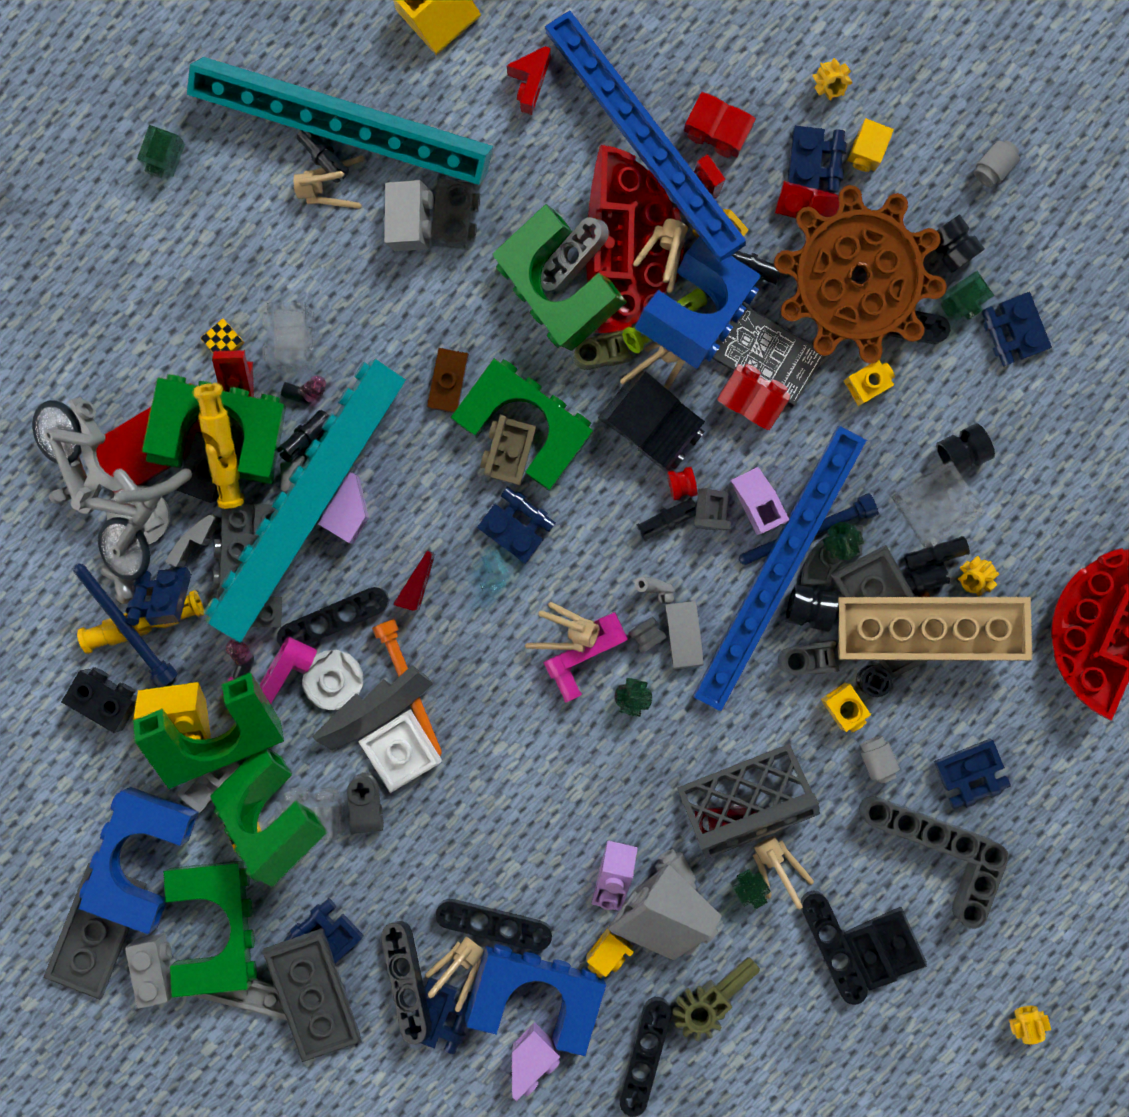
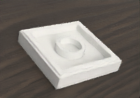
(400, 751)

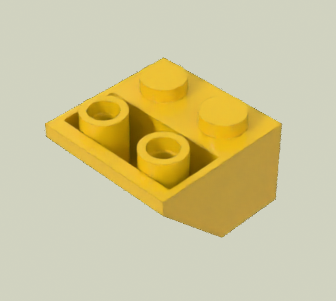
(438, 20)
(183, 705)

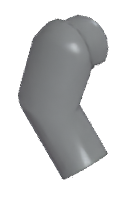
(651, 584)
(122, 586)

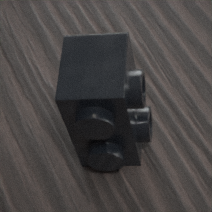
(101, 699)

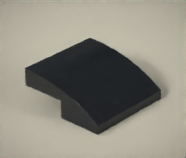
(885, 948)

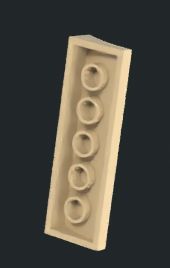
(935, 628)

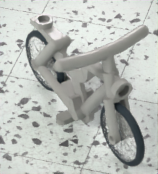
(62, 437)

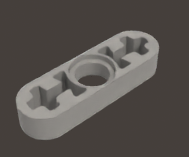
(559, 258)

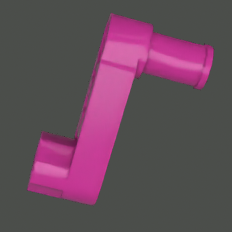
(291, 655)
(560, 666)

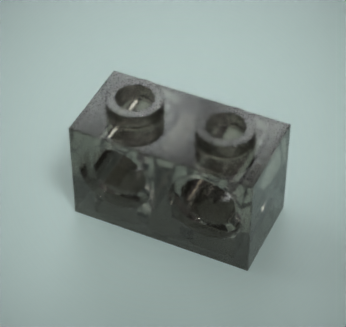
(447, 214)

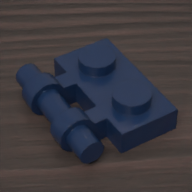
(807, 155)
(1023, 324)
(511, 533)
(167, 597)
(969, 765)
(340, 933)
(439, 1007)

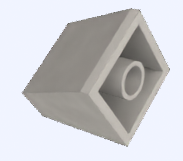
(666, 916)

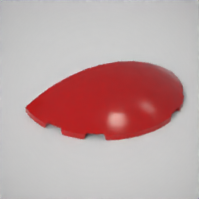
(631, 206)
(1093, 632)

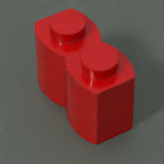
(719, 125)
(754, 396)

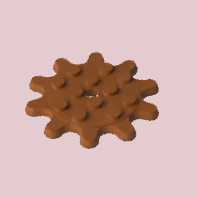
(892, 265)

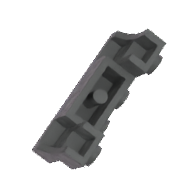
(237, 531)

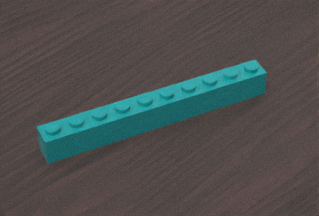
(339, 120)
(304, 501)

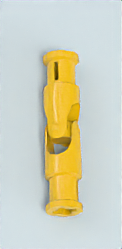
(219, 443)
(109, 633)

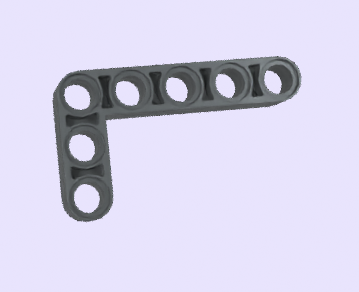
(946, 843)

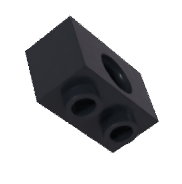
(200, 484)

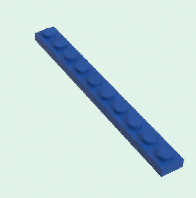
(645, 137)
(779, 567)

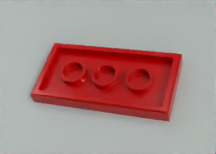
(124, 449)

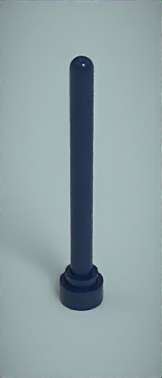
(863, 508)
(160, 671)

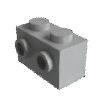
(408, 215)
(150, 969)

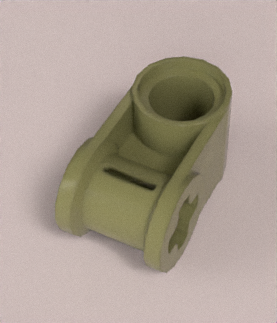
(605, 351)

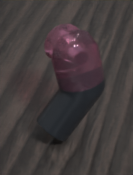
(307, 392)
(241, 656)

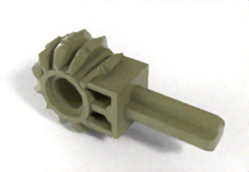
(713, 999)

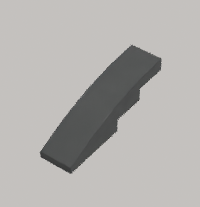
(365, 714)

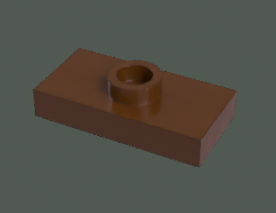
(447, 380)

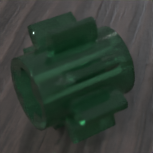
(843, 541)
(633, 697)
(752, 889)

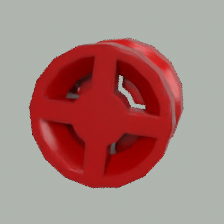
(682, 483)

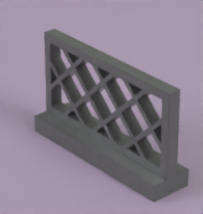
(764, 820)

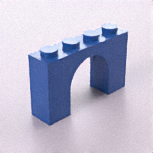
(695, 334)
(108, 890)
(505, 971)

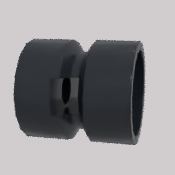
(957, 244)
(969, 448)
(816, 609)

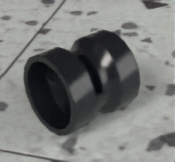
(869, 678)

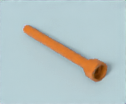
(387, 634)

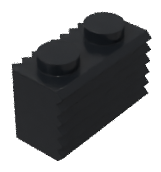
(673, 436)

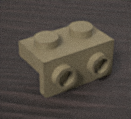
(508, 451)

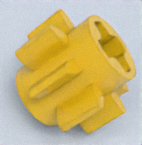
(832, 79)
(978, 576)
(1030, 1024)

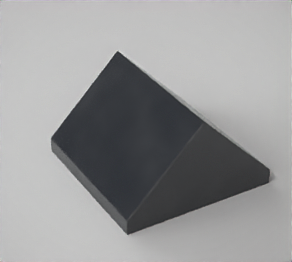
(639, 409)

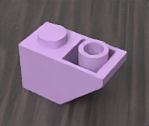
(759, 501)
(347, 511)
(614, 876)
(531, 1058)

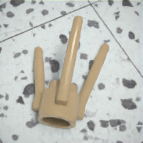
(309, 184)
(672, 239)
(662, 353)
(581, 631)
(770, 853)
(465, 955)

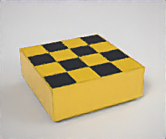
(222, 337)

